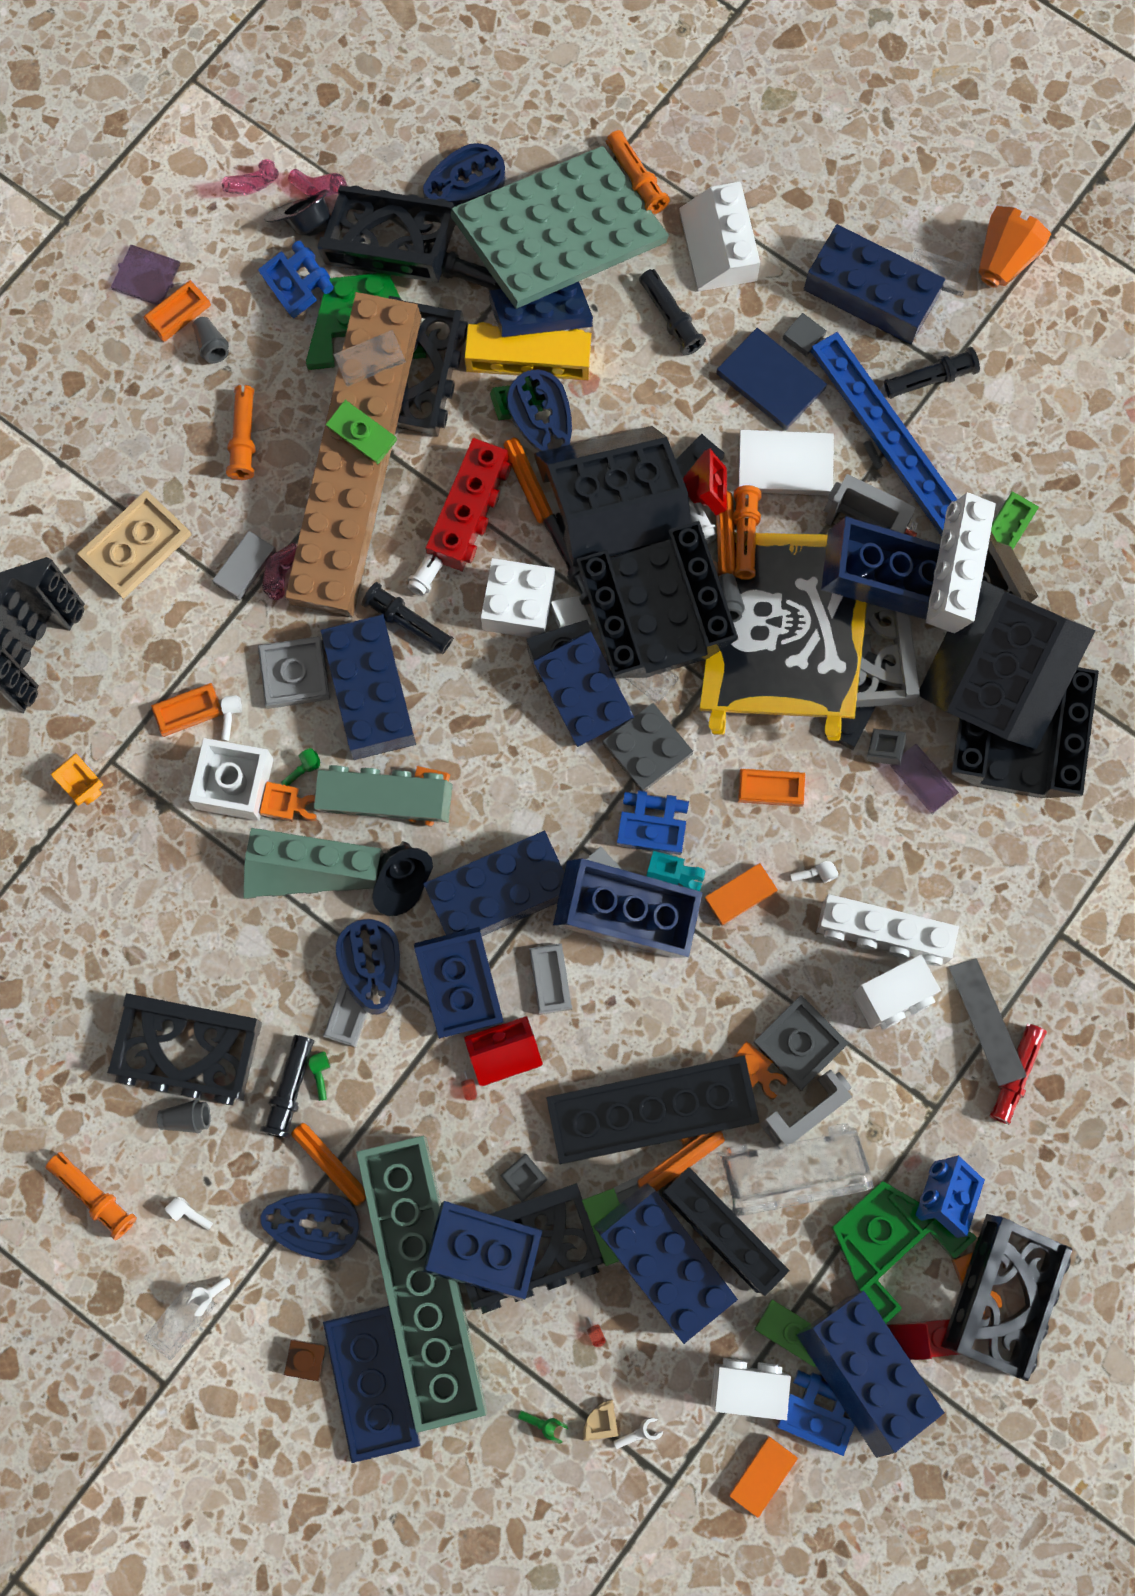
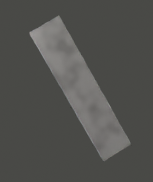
(987, 1022)

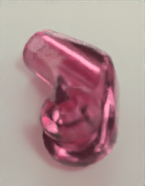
(251, 182)
(313, 185)
(276, 570)

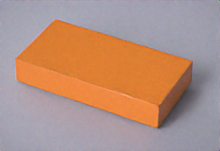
(177, 311)
(187, 710)
(771, 787)
(740, 894)
(763, 1476)

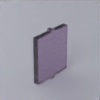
(145, 275)

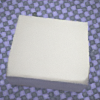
(569, 611)

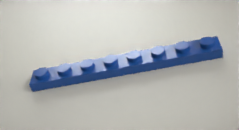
(885, 428)

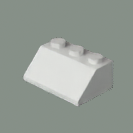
(720, 238)

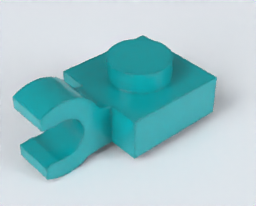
(672, 870)

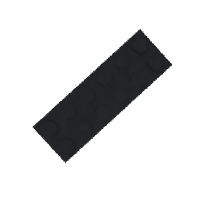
(652, 1110)

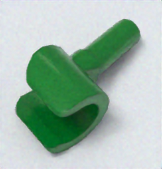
(310, 762)
(318, 1063)
(547, 1426)

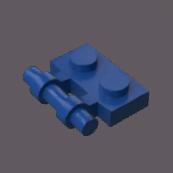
(287, 283)
(652, 832)
(814, 1422)

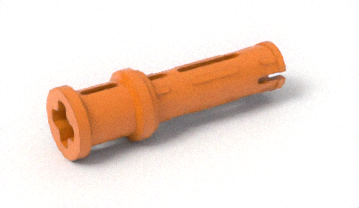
(642, 181)
(241, 445)
(746, 563)
(101, 1205)

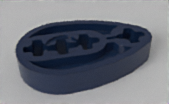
(460, 163)
(554, 400)
(352, 963)
(313, 1245)

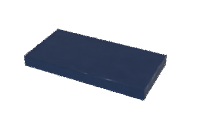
(370, 1384)

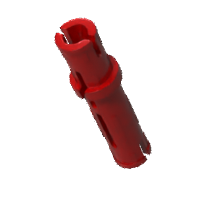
(1013, 1091)

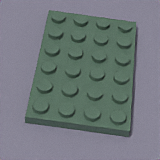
(558, 226)

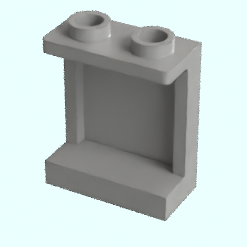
(868, 505)
(838, 1094)

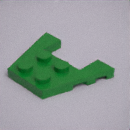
(336, 312)
(880, 1234)

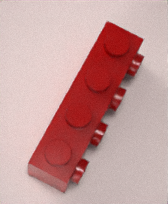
(468, 504)

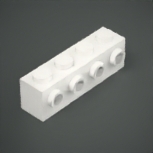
(960, 563)
(887, 929)

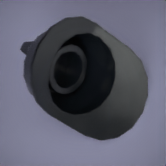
(305, 215)
(401, 879)

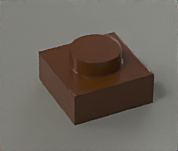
(305, 1360)

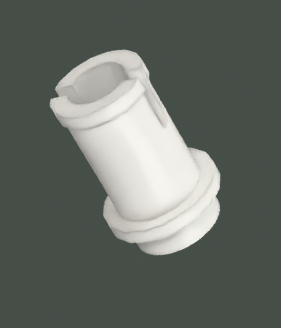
(699, 515)
(421, 580)

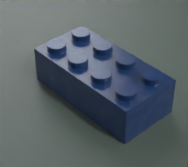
(874, 284)
(880, 566)
(368, 687)
(498, 887)
(627, 908)
(665, 1262)
(870, 1374)

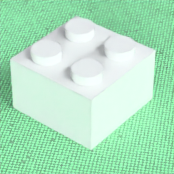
(517, 598)
(231, 779)
(895, 992)
(750, 1390)

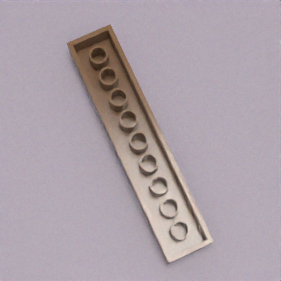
(345, 481)

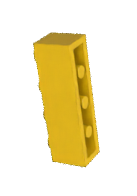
(557, 352)

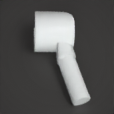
(229, 706)
(825, 870)
(180, 1206)
(203, 1297)
(638, 1434)

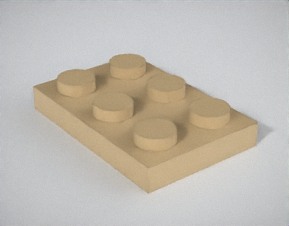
(134, 544)

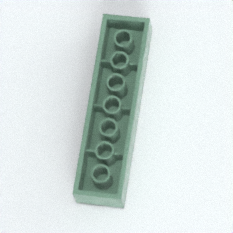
(423, 1306)

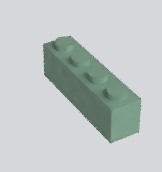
(383, 795)

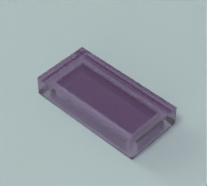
(924, 779)

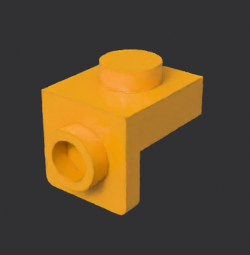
(78, 780)

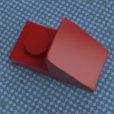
(708, 482)
(922, 1339)

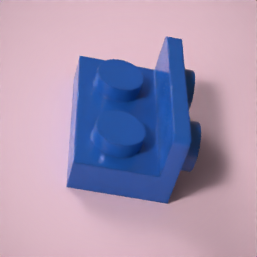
(951, 1195)

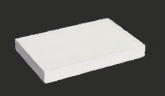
(786, 462)

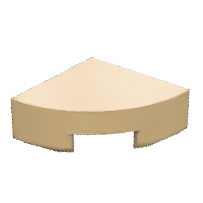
(601, 1422)

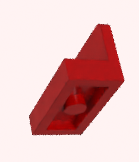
(503, 1051)

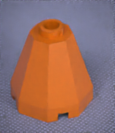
(1010, 245)

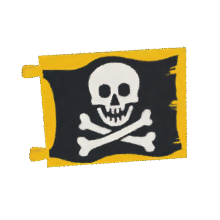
(794, 641)

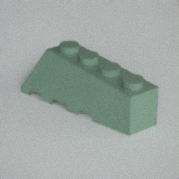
(302, 864)

